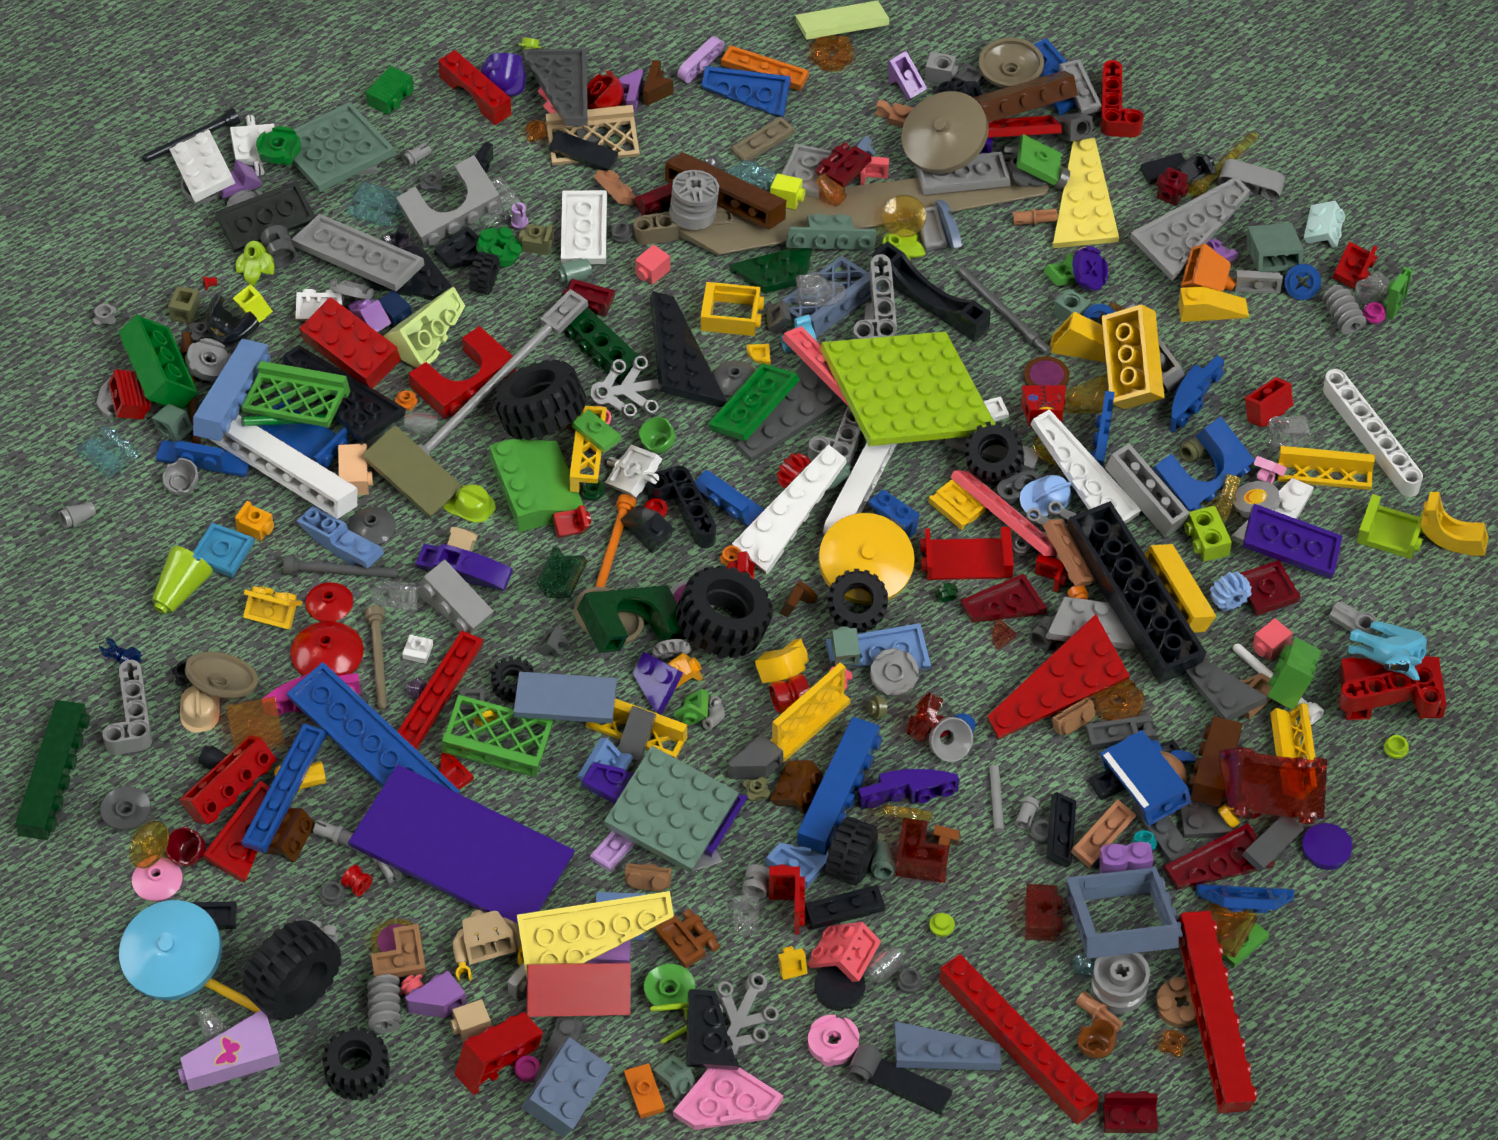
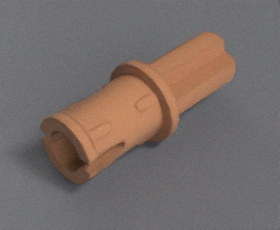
(1034, 216)
(1097, 1009)

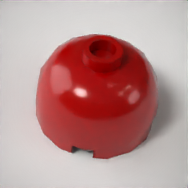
(604, 91)

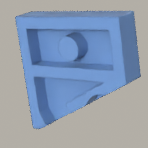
(810, 863)

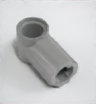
(1351, 618)

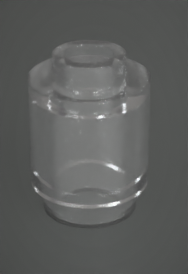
(421, 423)
(885, 964)

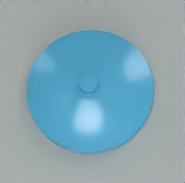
(170, 950)

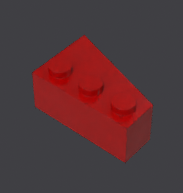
(496, 1048)

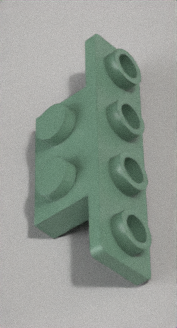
(830, 233)

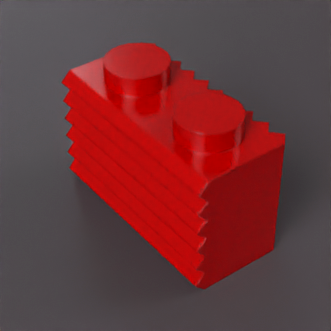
(128, 395)
(1269, 401)

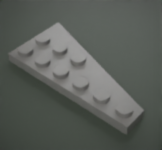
(1173, 235)

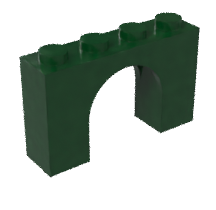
(651, 603)

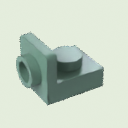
(676, 1076)

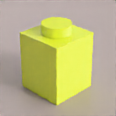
(788, 188)
(251, 300)

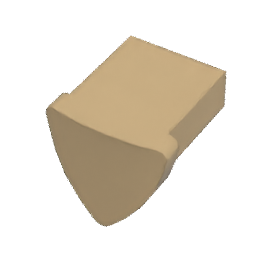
(462, 538)

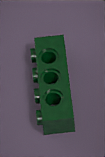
(601, 343)

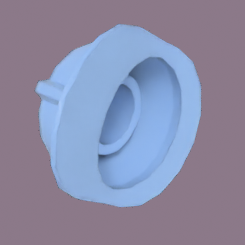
(1043, 491)

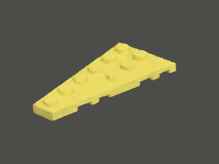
(1085, 204)
(590, 929)

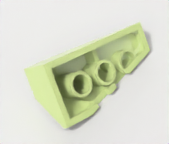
(426, 329)

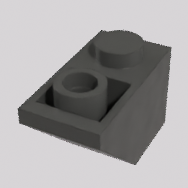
(757, 760)

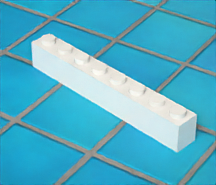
(290, 468)

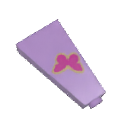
(231, 1054)

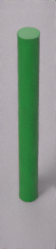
(266, 420)

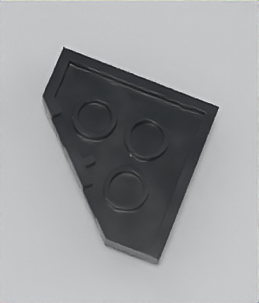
(426, 283)

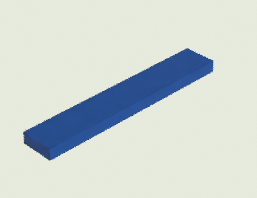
(284, 788)

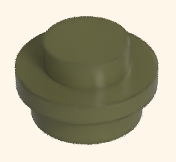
(877, 707)

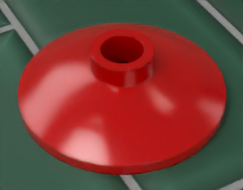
(329, 609)

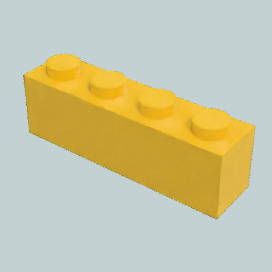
(1181, 586)

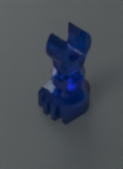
(120, 654)

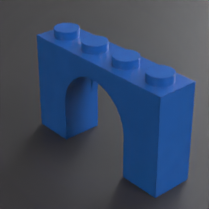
(1228, 456)

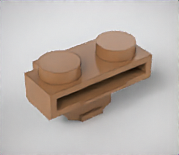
(1074, 717)
(648, 877)

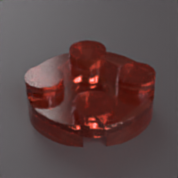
(925, 717)

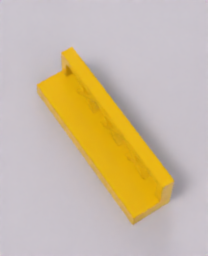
(578, 456)
(1330, 461)
(663, 726)
(1288, 734)

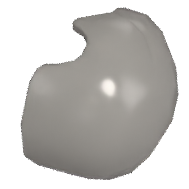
(180, 477)

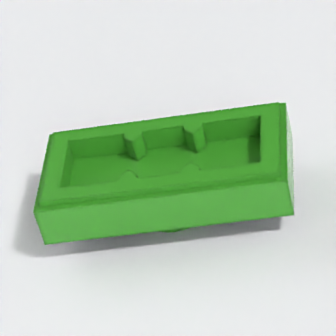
(596, 431)
(1255, 938)

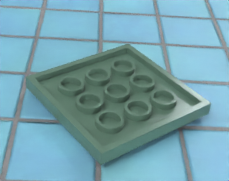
(339, 147)
(671, 809)

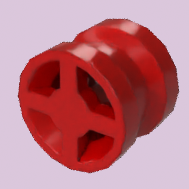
(356, 880)

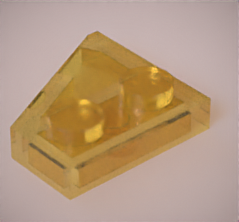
(1087, 397)

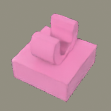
(1268, 469)

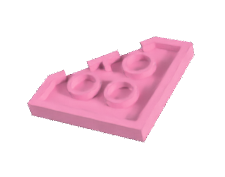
(727, 1099)

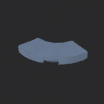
(949, 224)

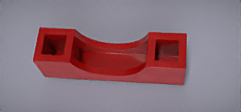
(490, 99)

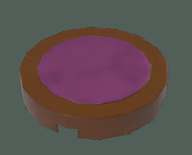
(1046, 371)

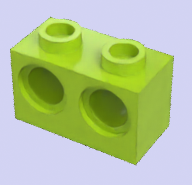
(1208, 533)

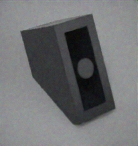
(648, 527)

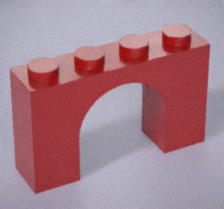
(450, 396)
(1357, 668)

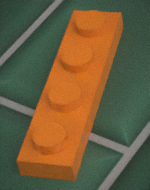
(748, 61)

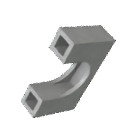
(433, 225)

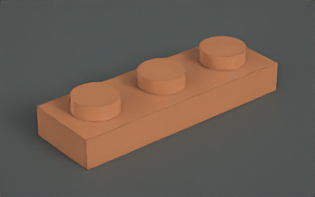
(1068, 552)
(1103, 833)

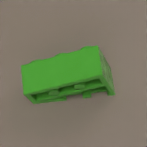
(1293, 672)

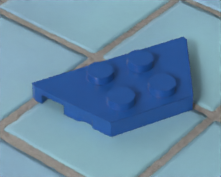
(1242, 897)

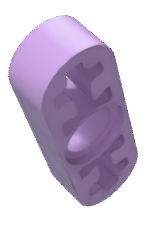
(702, 57)

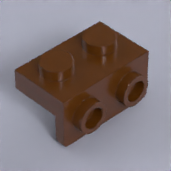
(797, 785)
(292, 834)

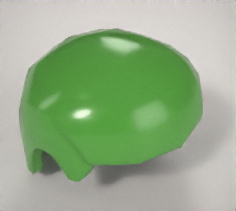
(657, 435)

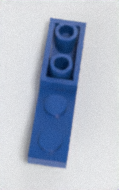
(1191, 391)

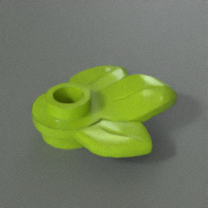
(908, 245)
(254, 264)

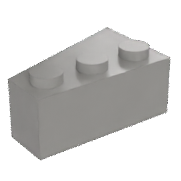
(454, 598)

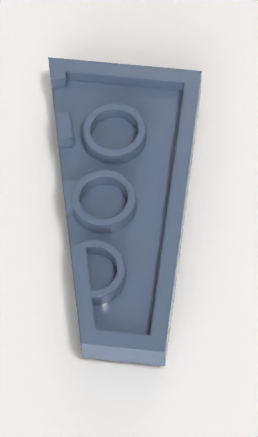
(942, 1050)

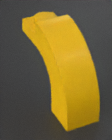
(1450, 533)

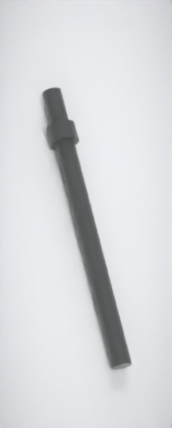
(1031, 336)

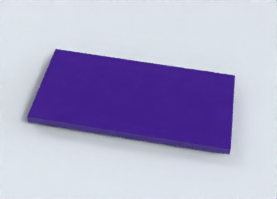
(460, 846)

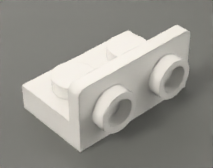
(309, 302)

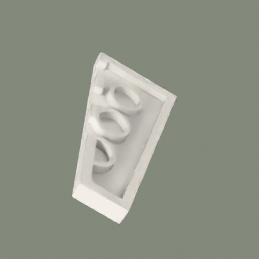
(1292, 501)

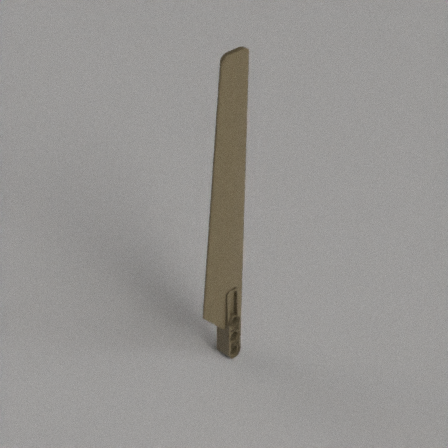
(863, 203)

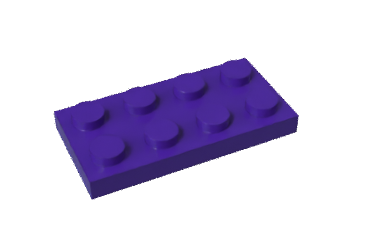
(1292, 541)

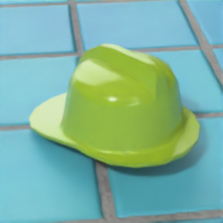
(471, 504)

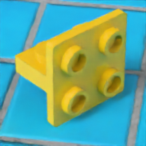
(271, 608)

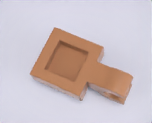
(896, 115)

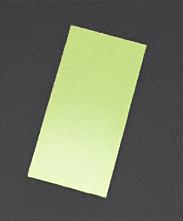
(842, 20)

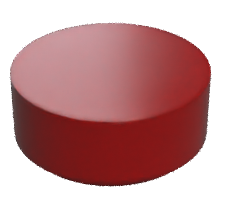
(657, 505)

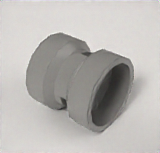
(756, 881)

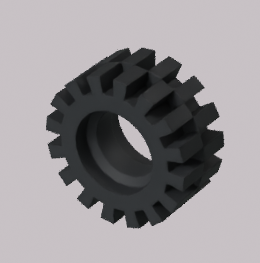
(484, 273)
(504, 669)

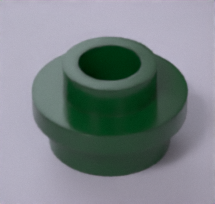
(592, 495)
(946, 592)

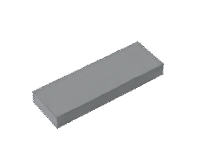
(1087, 99)

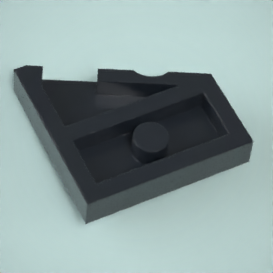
(459, 249)

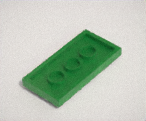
(753, 402)

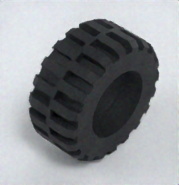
(539, 399)
(717, 632)
(291, 970)

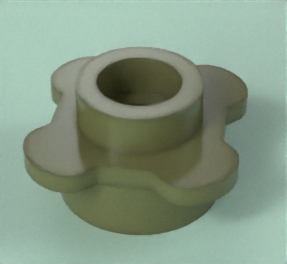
(756, 795)

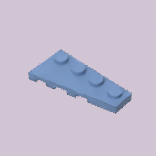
(905, 638)

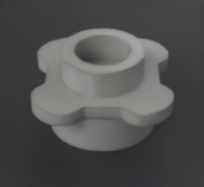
(104, 309)

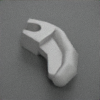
(104, 401)

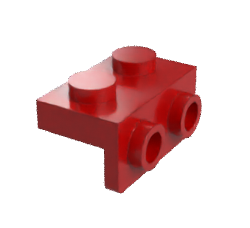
(1354, 264)

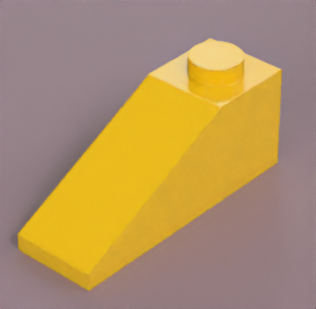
(1210, 304)

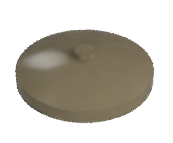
(945, 132)

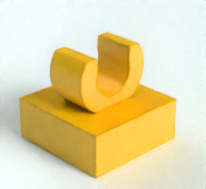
(792, 963)

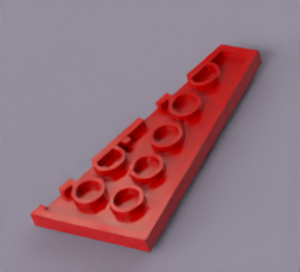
(1075, 671)

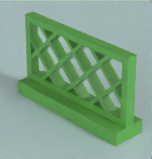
(301, 381)
(487, 752)

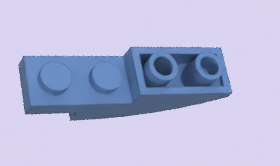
(338, 539)

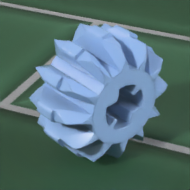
(1230, 591)

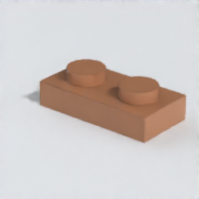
(620, 192)

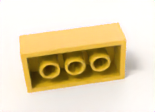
(1133, 356)

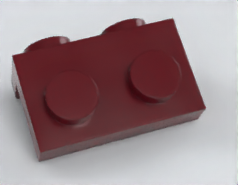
(654, 200)
(598, 297)

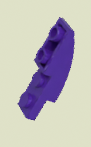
(469, 565)
(917, 784)

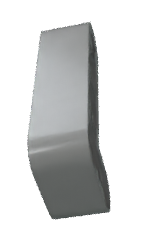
(879, 299)
(845, 442)
(128, 731)

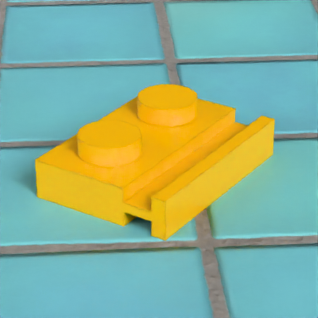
(956, 504)

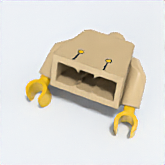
(485, 938)

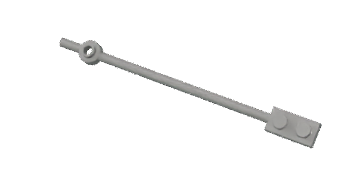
(554, 320)

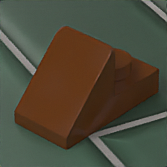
(656, 85)

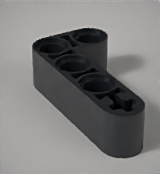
(679, 484)

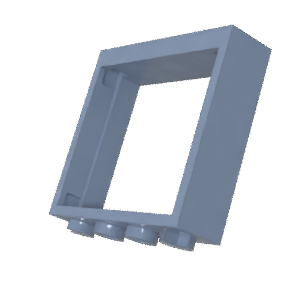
(1122, 884)

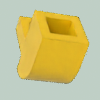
(782, 663)

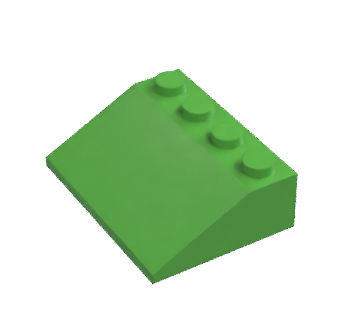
(533, 480)

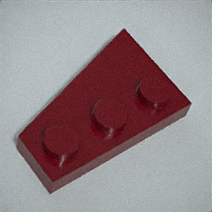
(1004, 601)

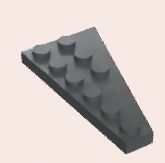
(563, 80)

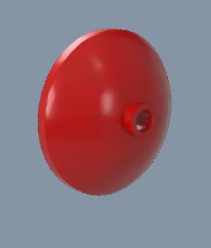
(341, 653)

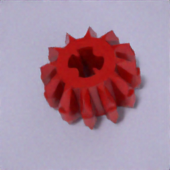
(791, 469)

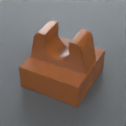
(946, 835)

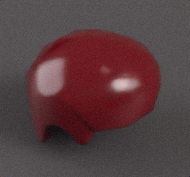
(185, 847)

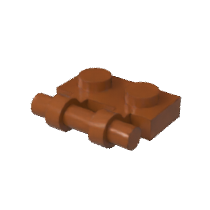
(682, 943)

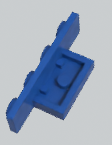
(203, 457)
(728, 498)

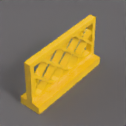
(810, 712)

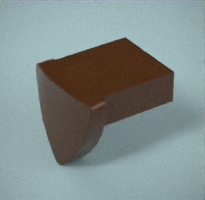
(798, 592)

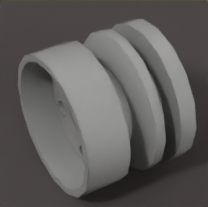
(694, 199)

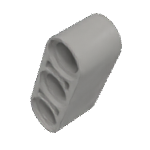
(1259, 180)

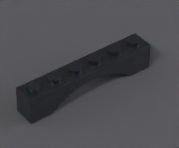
(962, 314)

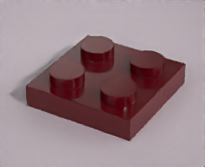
(1270, 588)

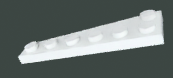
(1081, 468)
(782, 518)

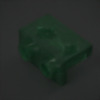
(561, 574)

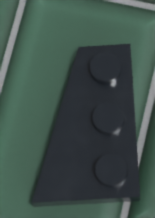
(706, 1034)

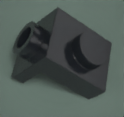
(1197, 167)

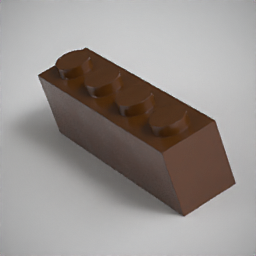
(1208, 782)

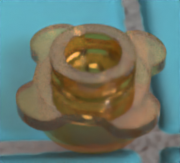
(536, 130)
(1173, 1036)

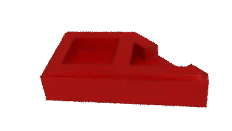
(454, 771)

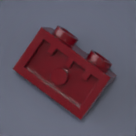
(1130, 1112)

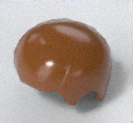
(1098, 1039)

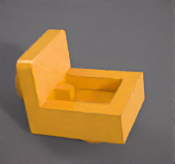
(689, 667)

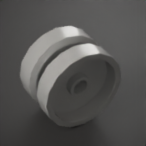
(1120, 981)

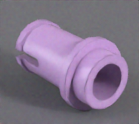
(519, 217)

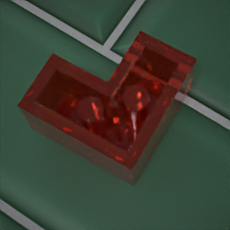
(916, 857)

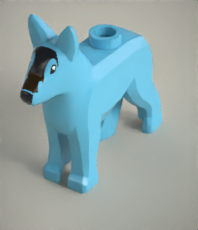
(1396, 648)

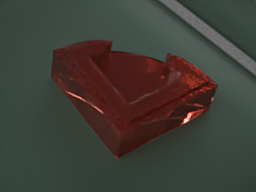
(1002, 634)

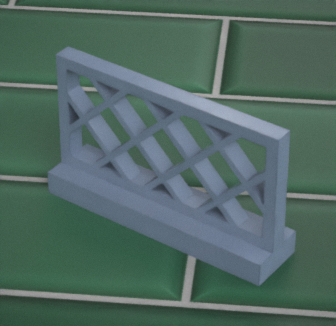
(856, 294)

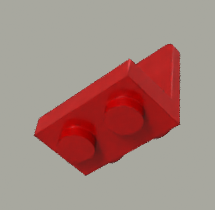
(787, 884)

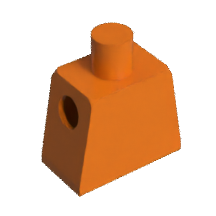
(1207, 269)

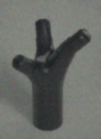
(399, 235)

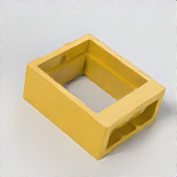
(731, 294)

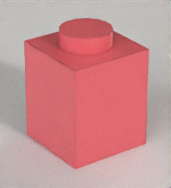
(652, 264)
(1271, 639)

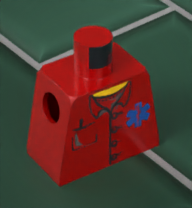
(1040, 398)

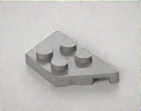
(1076, 612)

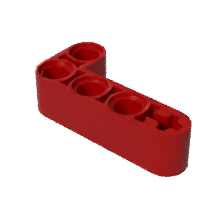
(1115, 119)
(1359, 694)

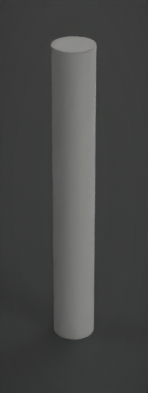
(996, 799)

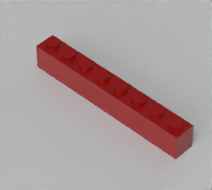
(1215, 1013)
(1019, 1039)

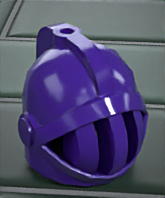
(506, 72)

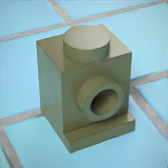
(536, 239)
(184, 305)

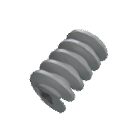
(1344, 309)
(383, 1003)

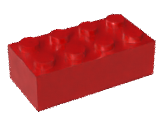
(350, 343)

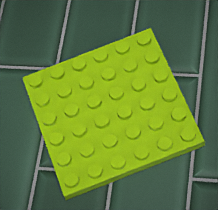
(906, 387)

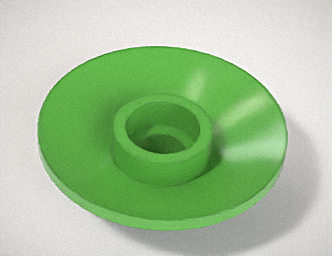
(668, 977)

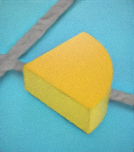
(759, 352)

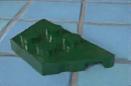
(774, 270)

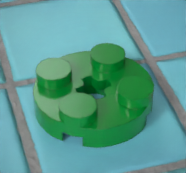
(268, 146)
(492, 238)

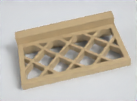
(601, 117)

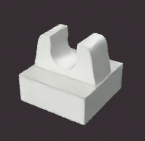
(417, 649)

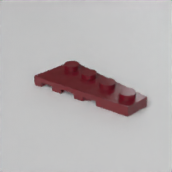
(1214, 860)

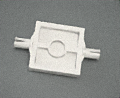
(244, 143)
(633, 470)

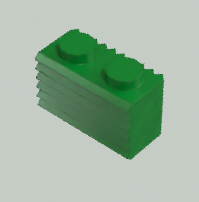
(389, 90)

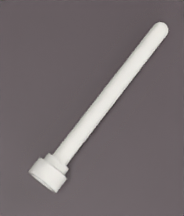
(1315, 710)

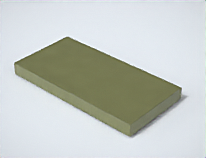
(412, 471)

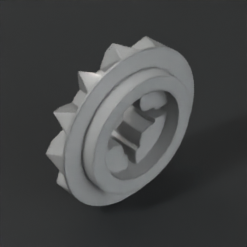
(670, 648)

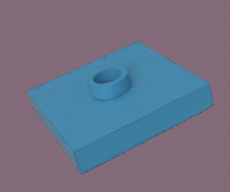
(223, 549)

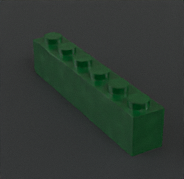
(52, 770)

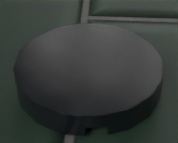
(837, 990)

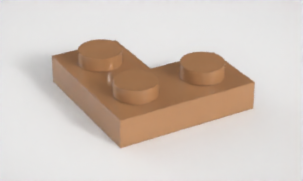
(407, 957)

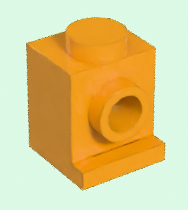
(254, 521)

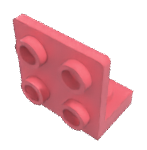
(847, 947)

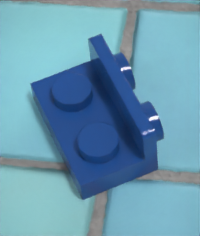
(895, 510)

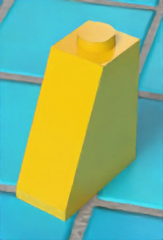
(1079, 338)

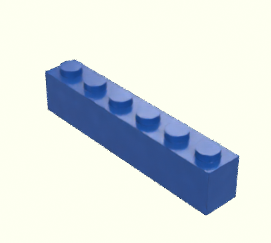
(839, 785)

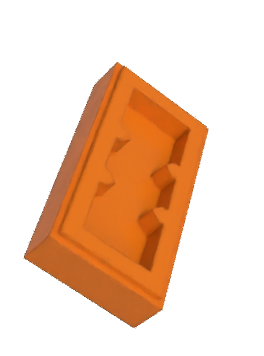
(644, 1091)

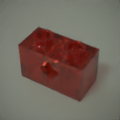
(1041, 925)

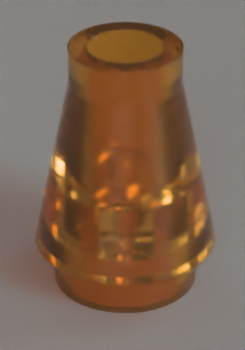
(832, 191)

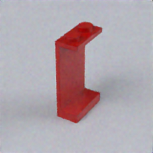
(967, 557)

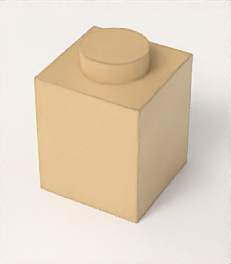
(470, 1020)

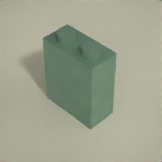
(1274, 247)

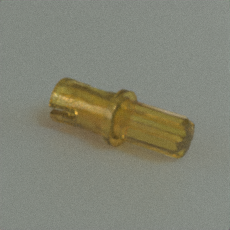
(1227, 496)

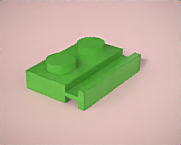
(1397, 293)

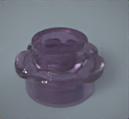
(415, 688)

